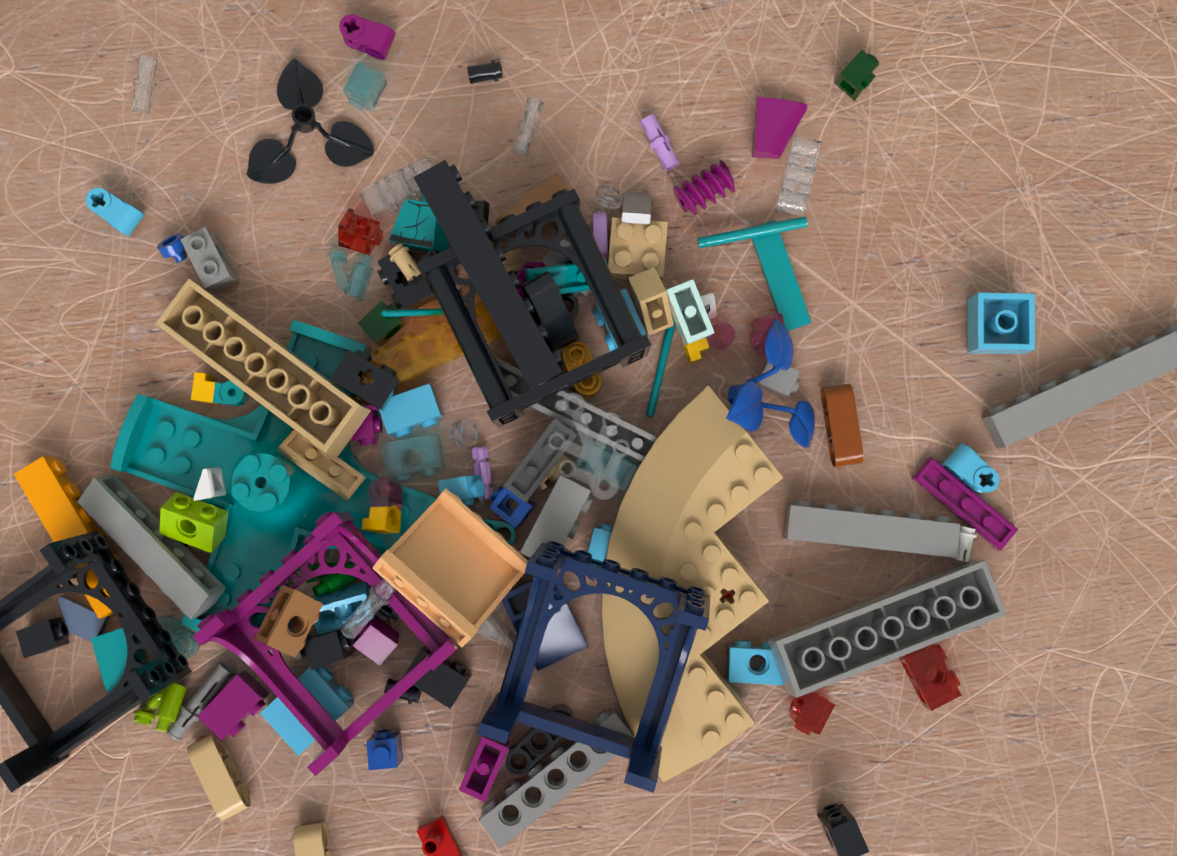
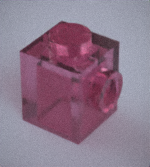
(760, 329)

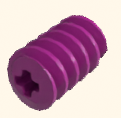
(704, 187)

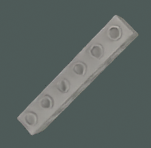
(505, 827)

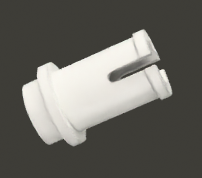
(965, 543)

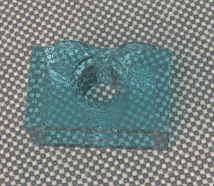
(396, 454)

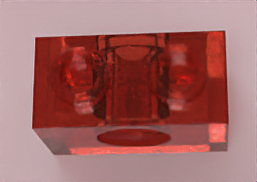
(940, 689)

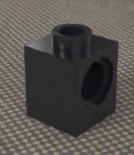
(43, 637)

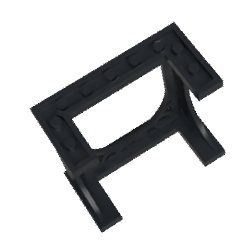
(566, 217)
(124, 600)

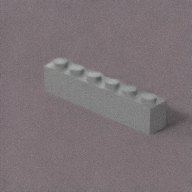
(871, 530)
(160, 557)

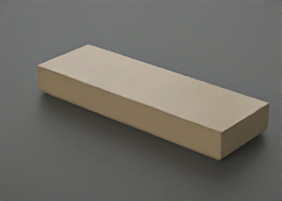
(321, 465)

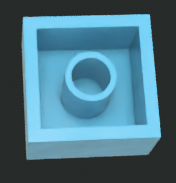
(1001, 323)

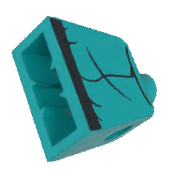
(418, 228)

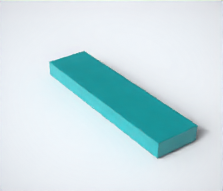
(781, 280)

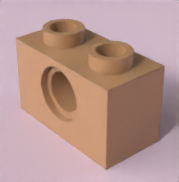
(275, 629)

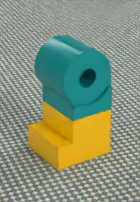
(217, 393)

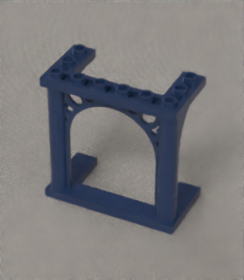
(689, 614)

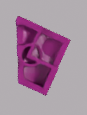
(775, 125)

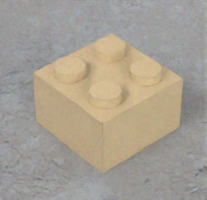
(636, 248)

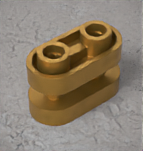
(575, 356)

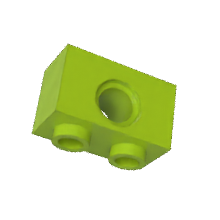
(193, 522)

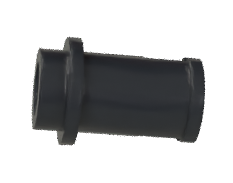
(485, 72)
(411, 695)

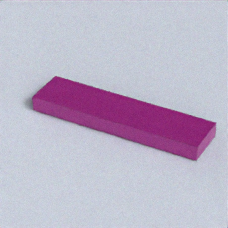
(964, 503)

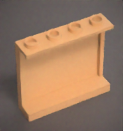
(452, 567)

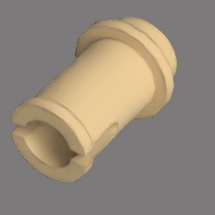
(404, 261)

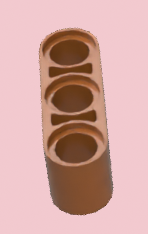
(842, 425)

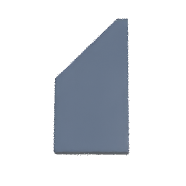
(81, 619)

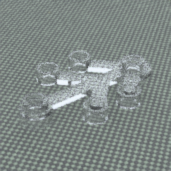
(591, 451)

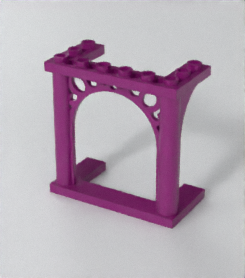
(237, 632)

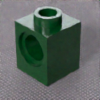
(378, 327)

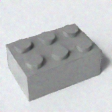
(559, 515)

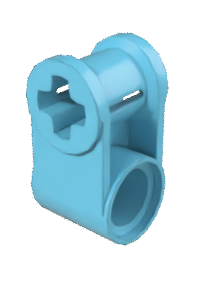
(115, 211)
(968, 466)

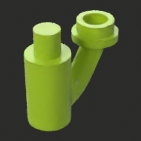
(169, 703)

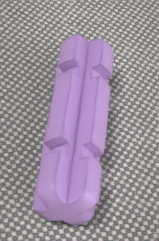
(482, 468)

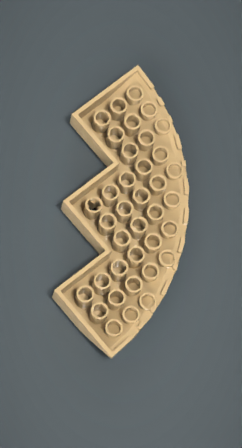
(681, 494)

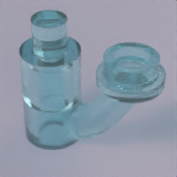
(359, 276)

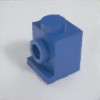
(516, 516)

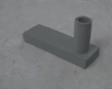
(538, 461)

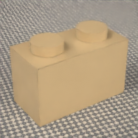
(651, 301)

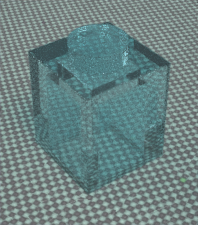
(364, 87)

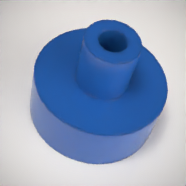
(172, 247)

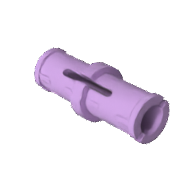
(659, 142)

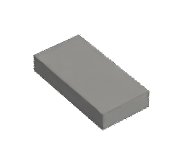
(636, 208)

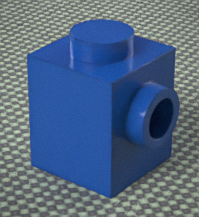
(384, 750)

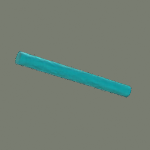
(752, 232)

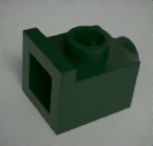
(857, 74)

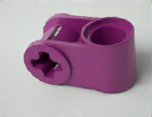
(370, 38)

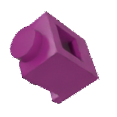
(370, 428)

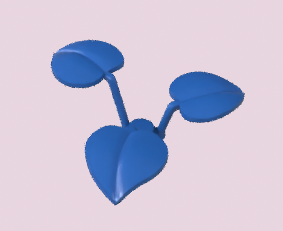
(746, 398)

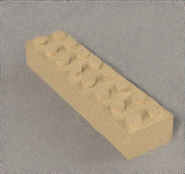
(263, 368)

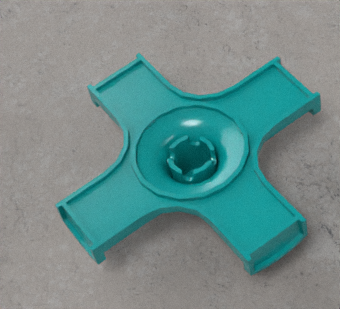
(266, 495)

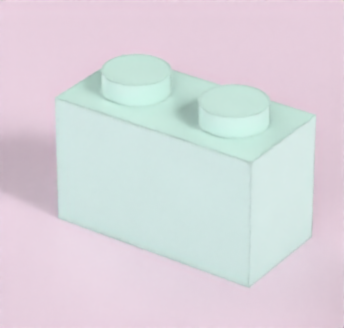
(689, 312)

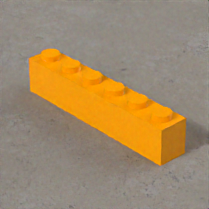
(58, 508)

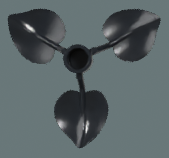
(300, 91)

